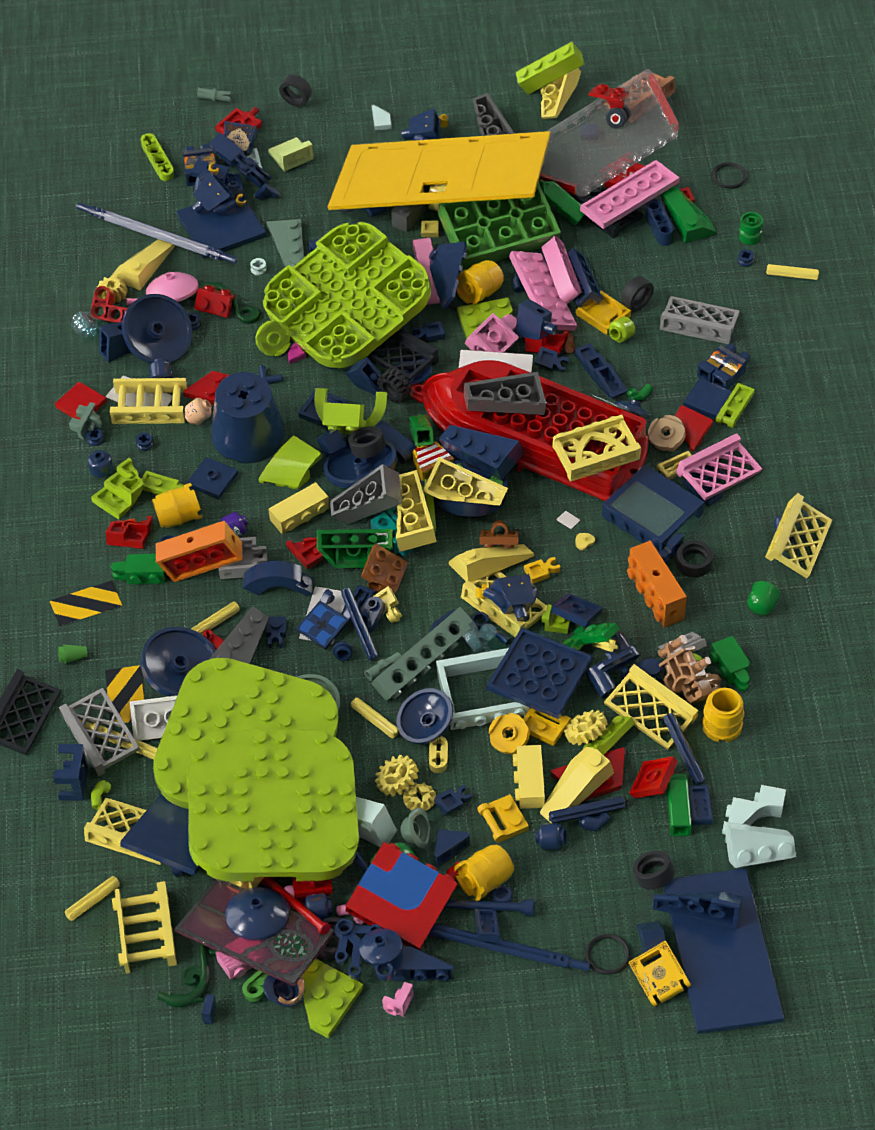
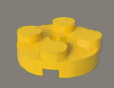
(507, 722)

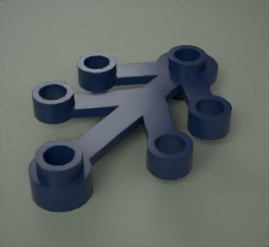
(351, 935)

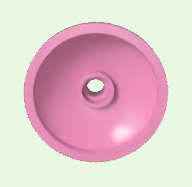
(174, 285)

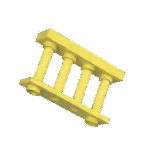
(148, 414)
(164, 933)

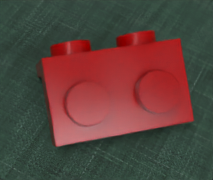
(214, 300)

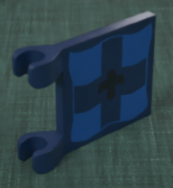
(323, 622)

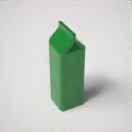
(562, 201)
(421, 430)
(679, 806)

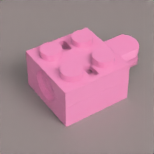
(494, 335)

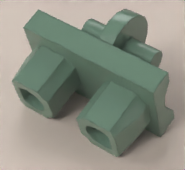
(88, 421)

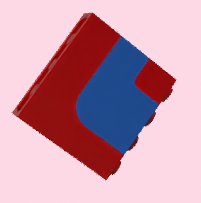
(401, 895)

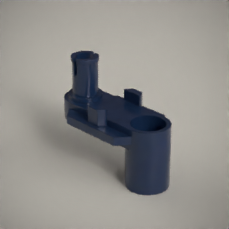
(600, 672)

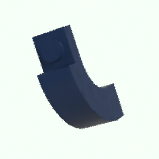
(277, 573)

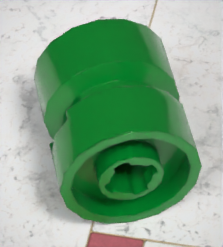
(750, 228)

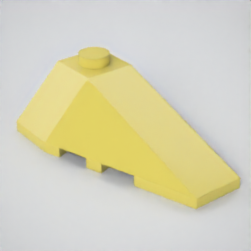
(578, 781)

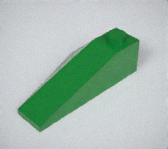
(687, 216)

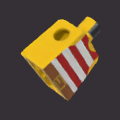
(426, 458)

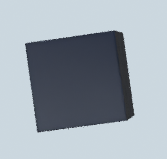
(331, 441)

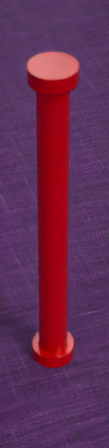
(323, 927)

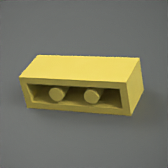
(299, 508)
(529, 777)

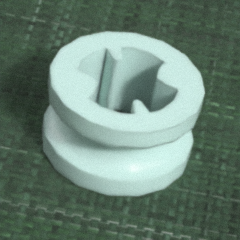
(258, 270)

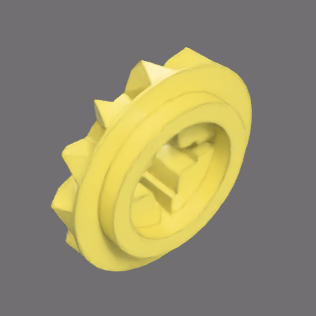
(412, 801)

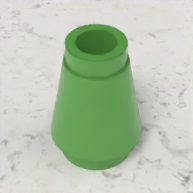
(71, 653)

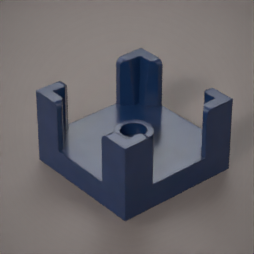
(73, 772)

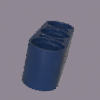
(659, 222)
(403, 446)

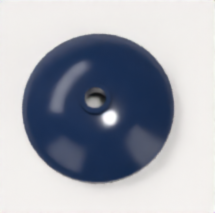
(419, 710)
(256, 913)

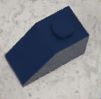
(365, 376)

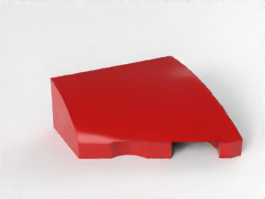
(553, 342)
(695, 426)
(129, 532)

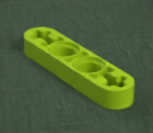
(155, 157)

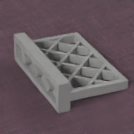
(692, 325)
(82, 734)

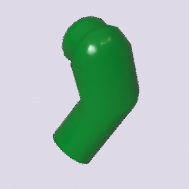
(639, 395)

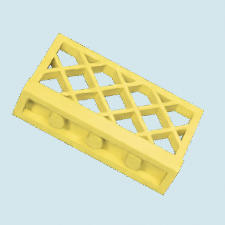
(787, 526)
(506, 621)
(658, 692)
(106, 835)

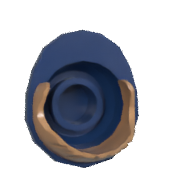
(283, 993)

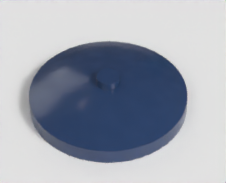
(156, 328)
(345, 469)
(171, 656)

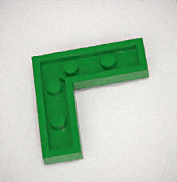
(591, 634)

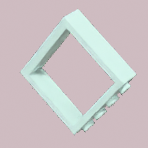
(471, 664)

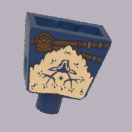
(241, 135)

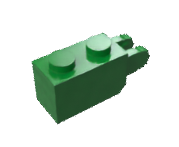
(139, 570)
(731, 662)

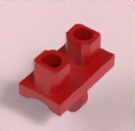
(305, 888)

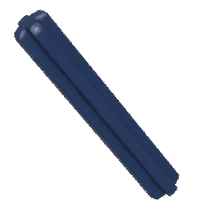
(359, 624)
(684, 749)
(586, 809)

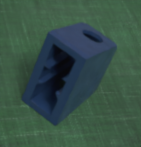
(534, 321)
(112, 342)

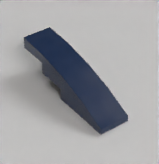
(600, 371)

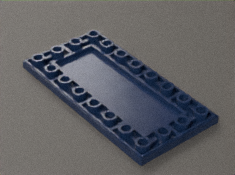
(725, 965)

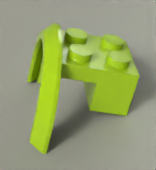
(347, 417)

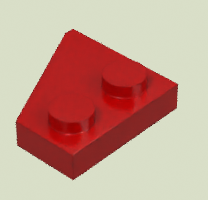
(306, 552)

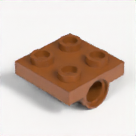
(507, 539)
(383, 569)

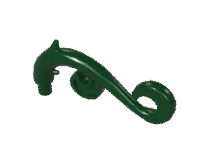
(245, 319)
(188, 975)

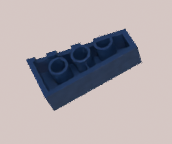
(483, 450)

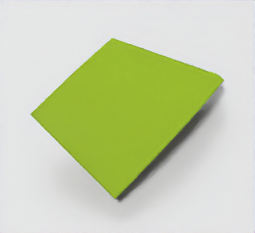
(291, 464)
(120, 490)

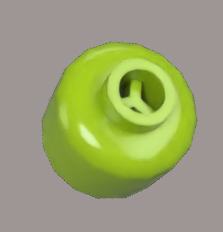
(622, 329)

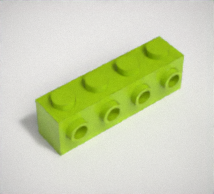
(550, 68)

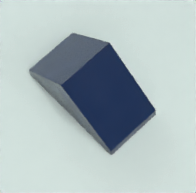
(449, 845)
(651, 935)

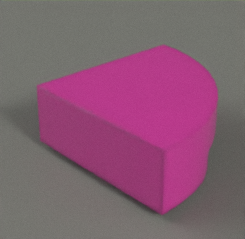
(295, 354)

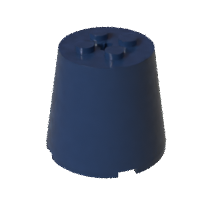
(246, 419)

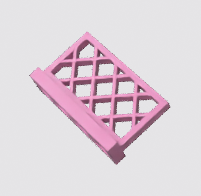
(711, 456)

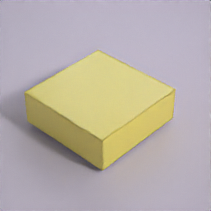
(430, 229)

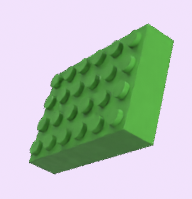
(499, 226)

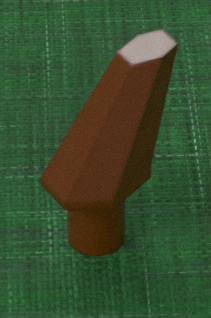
(570, 344)

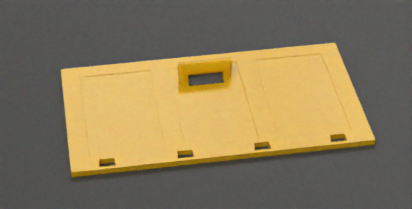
(474, 171)

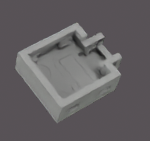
(250, 558)

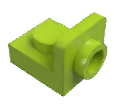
(554, 622)

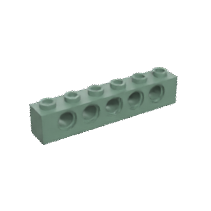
(384, 682)

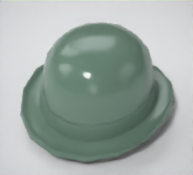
(416, 828)

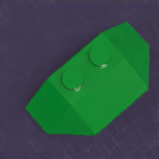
(351, 546)

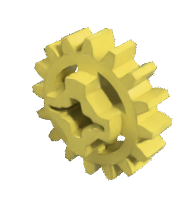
(585, 727)
(396, 775)

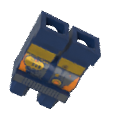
(191, 156)
(724, 366)

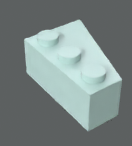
(374, 822)
(757, 845)

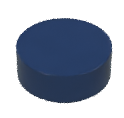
(501, 894)

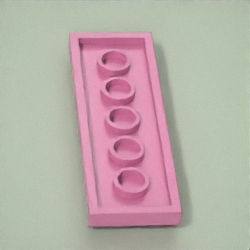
(629, 194)
(541, 287)

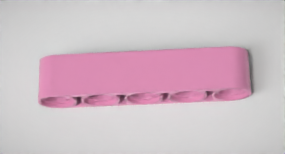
(422, 250)
(561, 269)

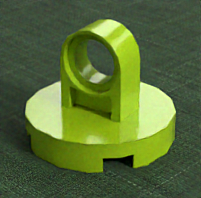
(273, 338)

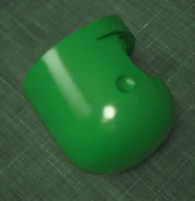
(763, 598)

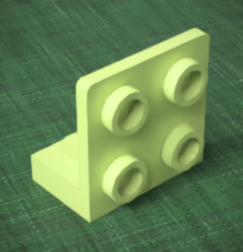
(292, 153)

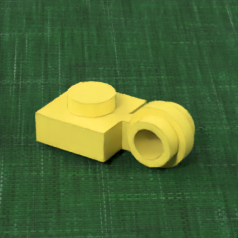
(390, 601)

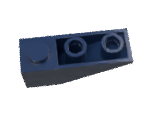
(419, 966)

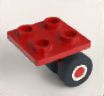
(615, 97)

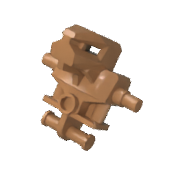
(686, 673)

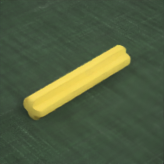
(794, 272)
(217, 618)
(609, 645)
(374, 717)
(92, 898)

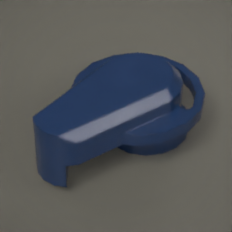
(649, 666)

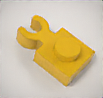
(539, 571)

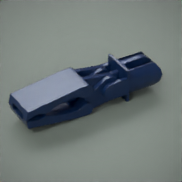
(234, 157)

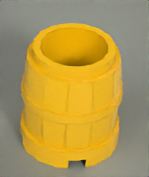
(479, 281)
(176, 506)
(723, 715)
(484, 871)

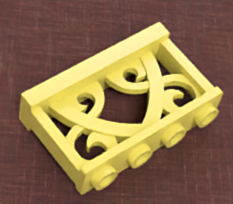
(597, 463)

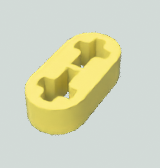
(442, 754)

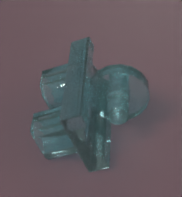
(478, 638)

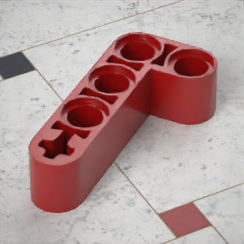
(107, 305)

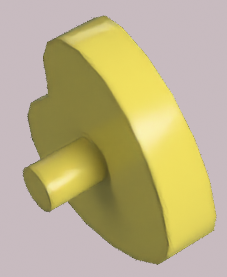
(584, 540)

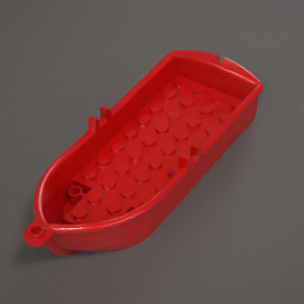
(563, 412)

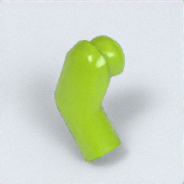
(96, 793)

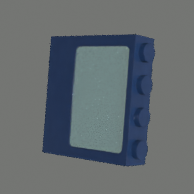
(651, 507)

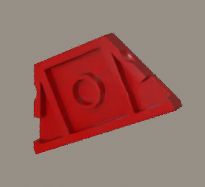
(205, 387)
(613, 783)

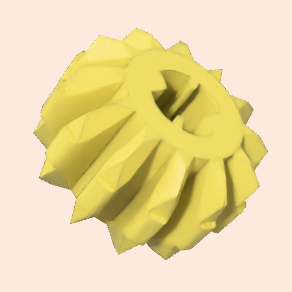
(117, 285)

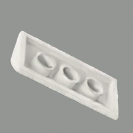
(521, 361)
(151, 717)

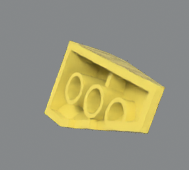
(557, 94)
(143, 265)
(459, 484)
(486, 561)

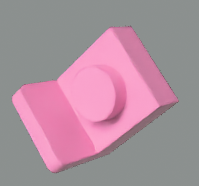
(400, 1002)

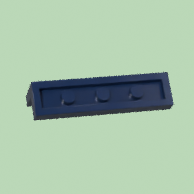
(586, 278)

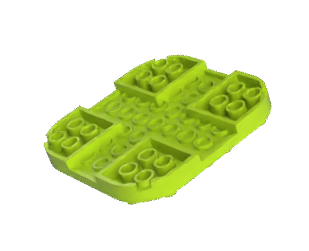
(347, 295)
(235, 697)
(272, 805)

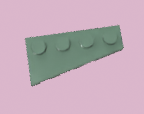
(288, 240)

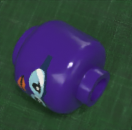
(236, 523)

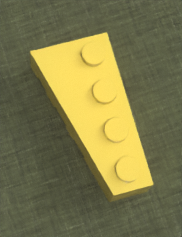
(413, 520)

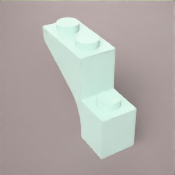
(766, 803)

